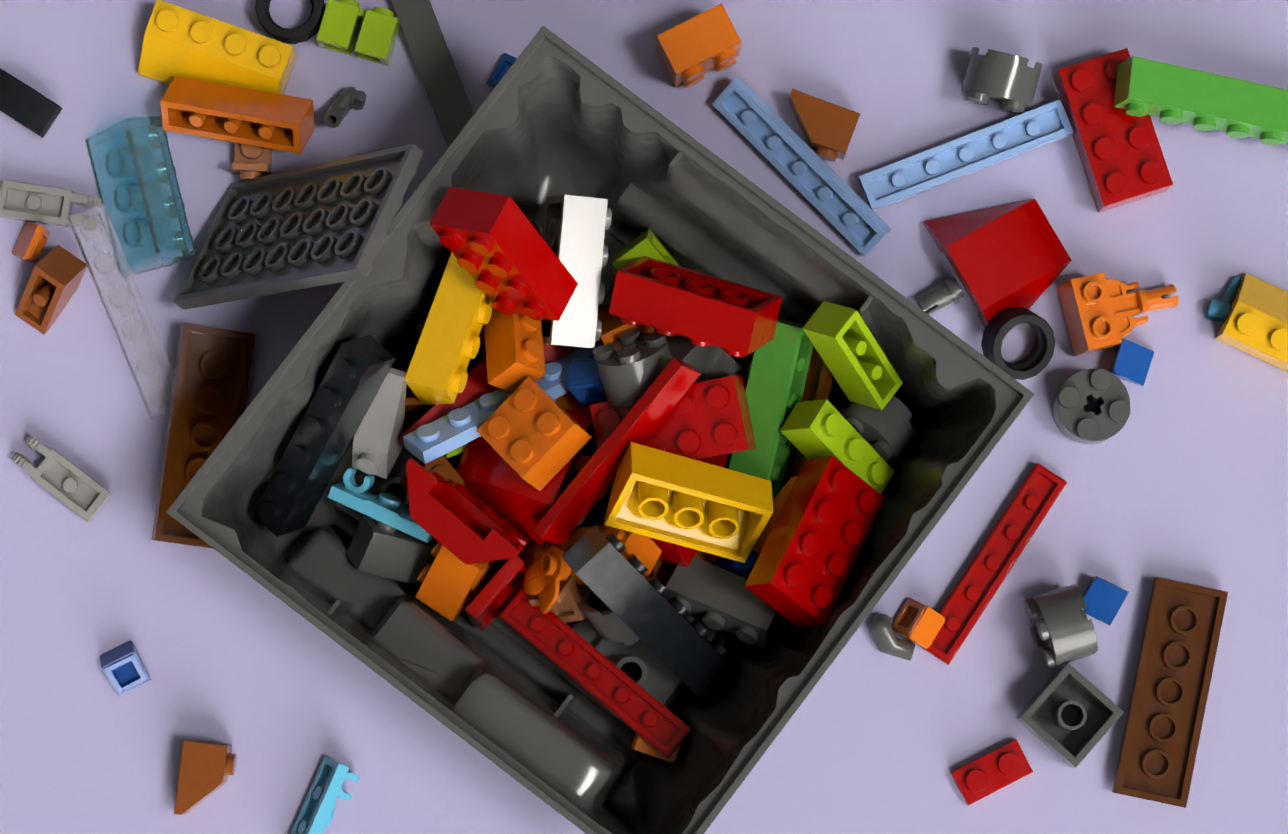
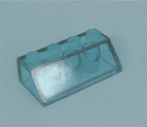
(141, 193)

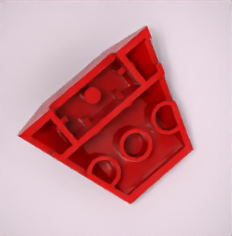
(1001, 254)
(506, 491)
(460, 518)

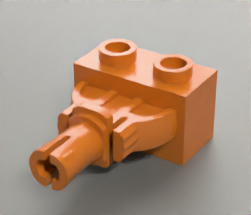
(1102, 311)

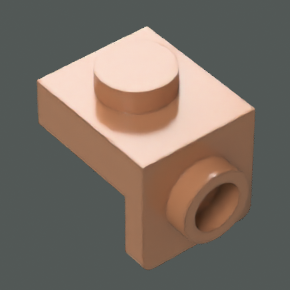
(566, 604)

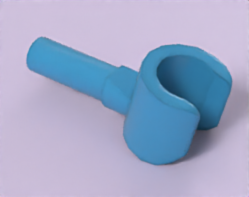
(1219, 310)

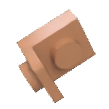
(251, 161)

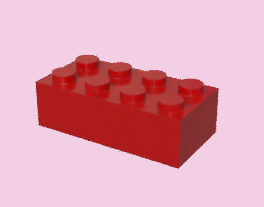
(1115, 148)
(503, 253)
(695, 306)
(703, 425)
(814, 541)

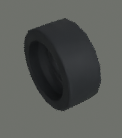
(295, 35)
(1038, 356)

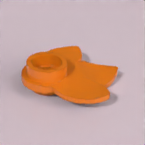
(545, 574)

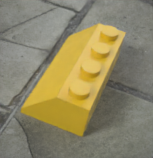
(212, 51)
(1258, 322)
(449, 337)
(689, 502)

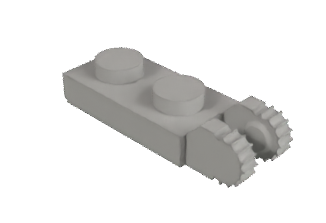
(40, 203)
(64, 480)

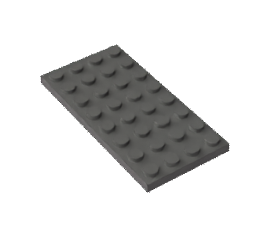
(300, 228)

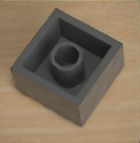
(1069, 715)

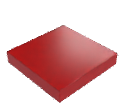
(497, 593)

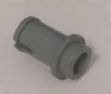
(940, 296)

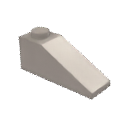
(377, 437)

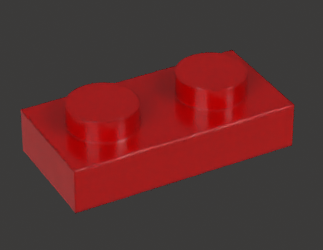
(991, 772)

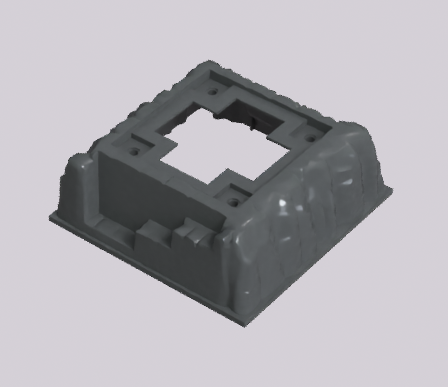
(577, 131)

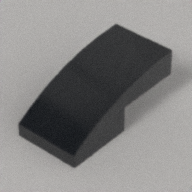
(26, 105)

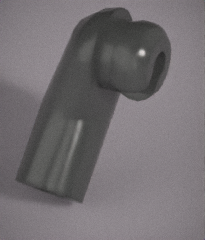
(341, 106)
(886, 640)

